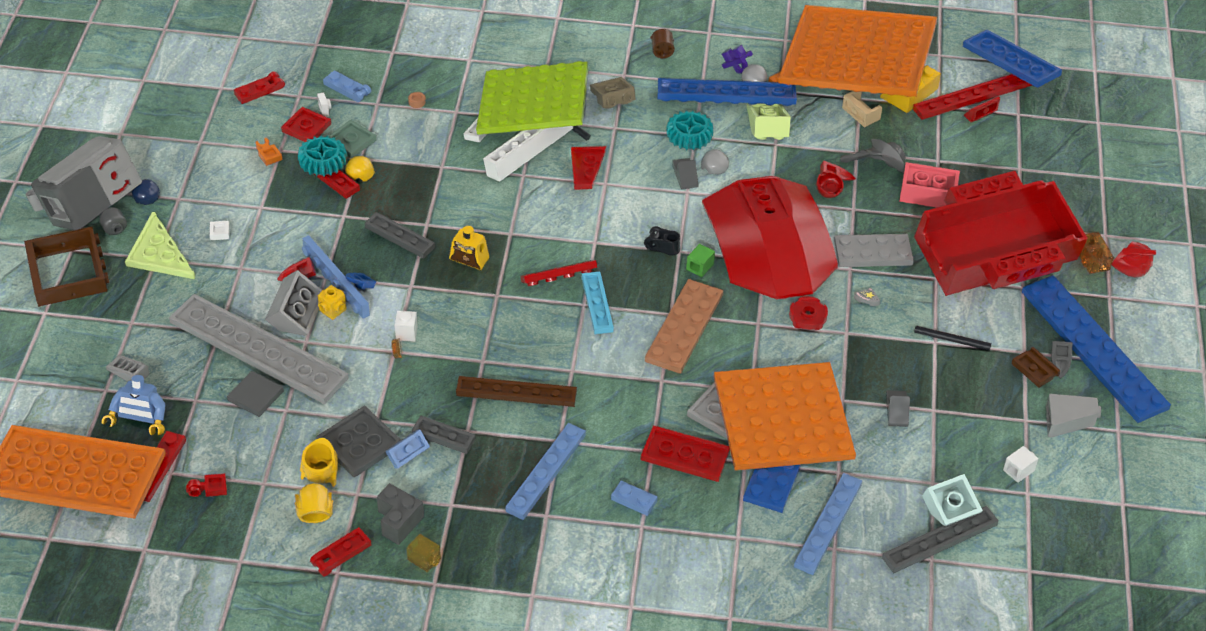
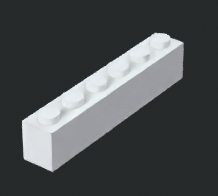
(520, 150)

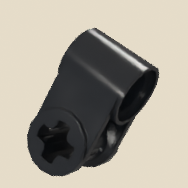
(664, 240)

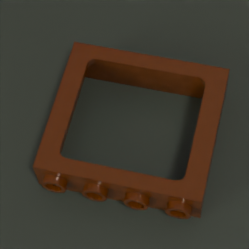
(71, 241)

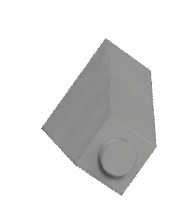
(1070, 413)

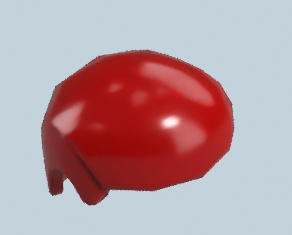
(829, 185)

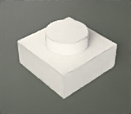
(324, 104)
(219, 230)

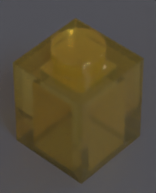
(423, 553)

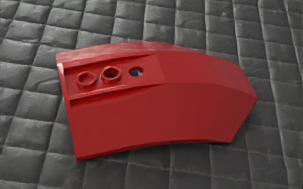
(773, 252)

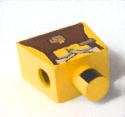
(469, 248)

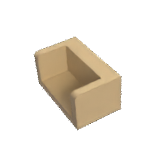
(859, 110)

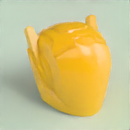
(319, 462)
(314, 503)

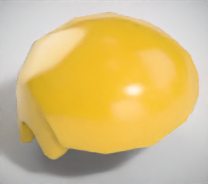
(359, 167)

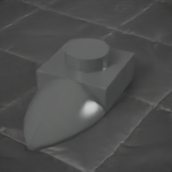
(1061, 356)

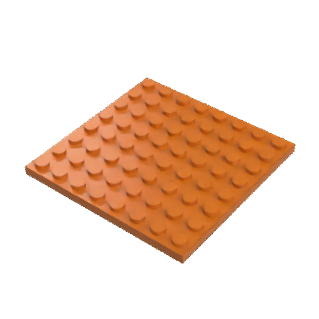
(859, 50)

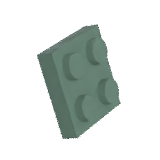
(354, 137)

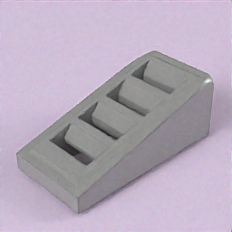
(139, 367)

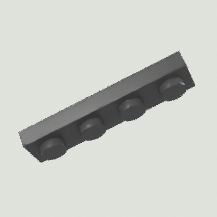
(399, 235)

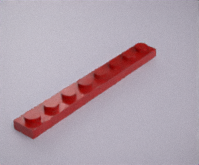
(969, 96)

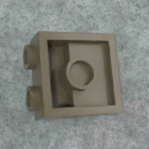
(613, 92)

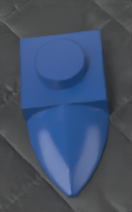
(360, 280)

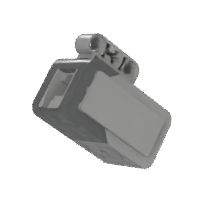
(84, 183)

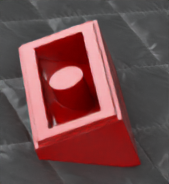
(983, 109)

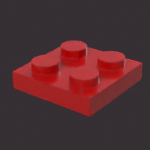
(306, 124)

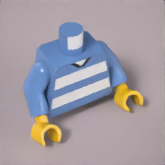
(139, 403)

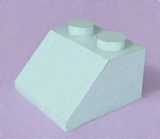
(952, 500)

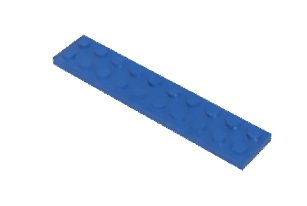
(1096, 349)

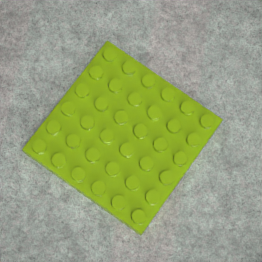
(533, 98)

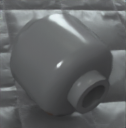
(113, 221)

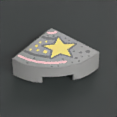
(867, 296)

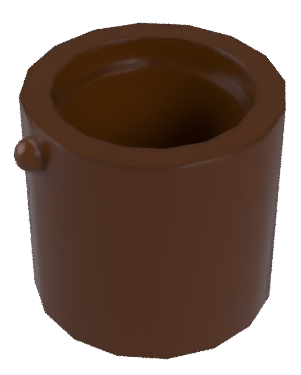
(662, 43)

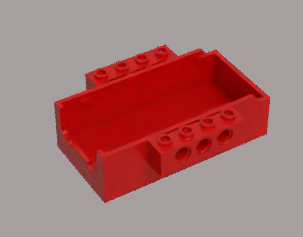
(998, 233)

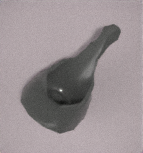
(888, 152)

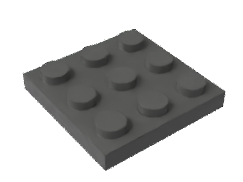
(360, 440)

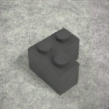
(400, 513)

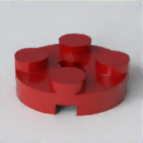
(817, 316)

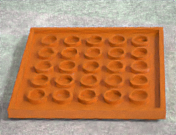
(783, 416)

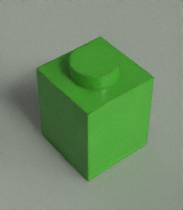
(700, 260)

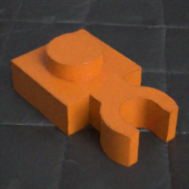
(268, 153)

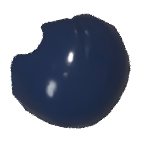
(146, 192)

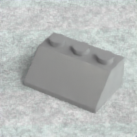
(294, 305)

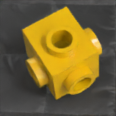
(332, 302)

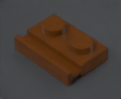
(1035, 367)

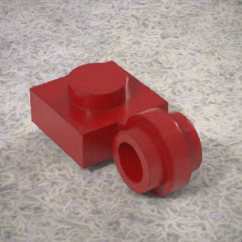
(214, 486)

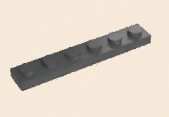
(938, 540)

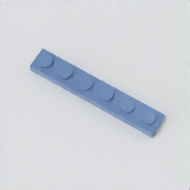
(336, 277)
(545, 471)
(828, 524)

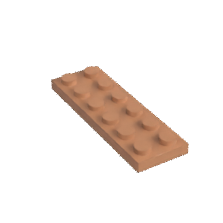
(684, 326)

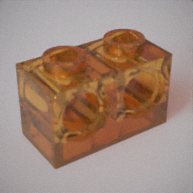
(1096, 254)

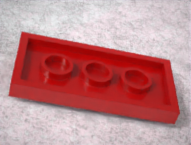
(685, 453)

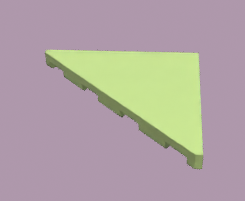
(158, 251)

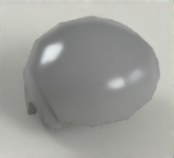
(754, 73)
(715, 162)

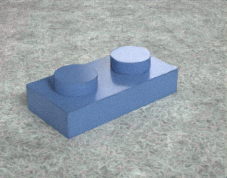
(407, 449)
(634, 498)

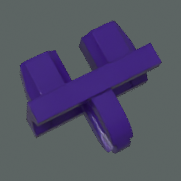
(735, 57)

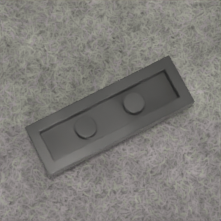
(445, 434)

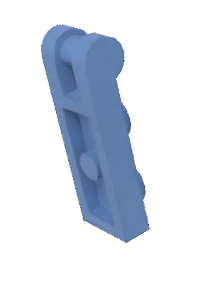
(346, 86)

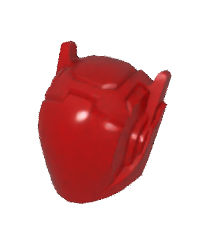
(1134, 260)

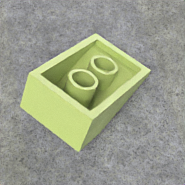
(768, 121)

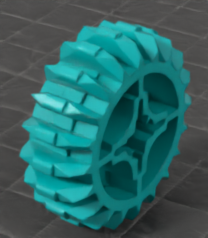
(689, 130)
(322, 156)

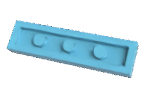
(597, 303)

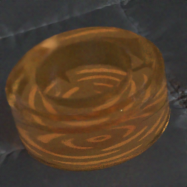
(396, 348)

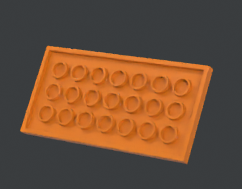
(77, 471)

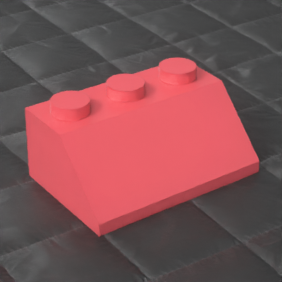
(927, 184)

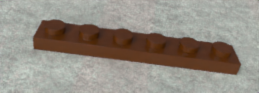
(516, 391)

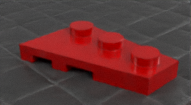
(586, 165)

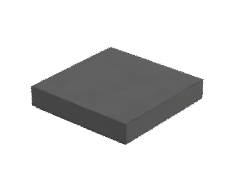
(255, 393)

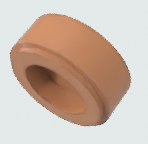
(416, 100)

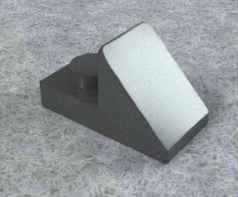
(686, 173)
(897, 408)

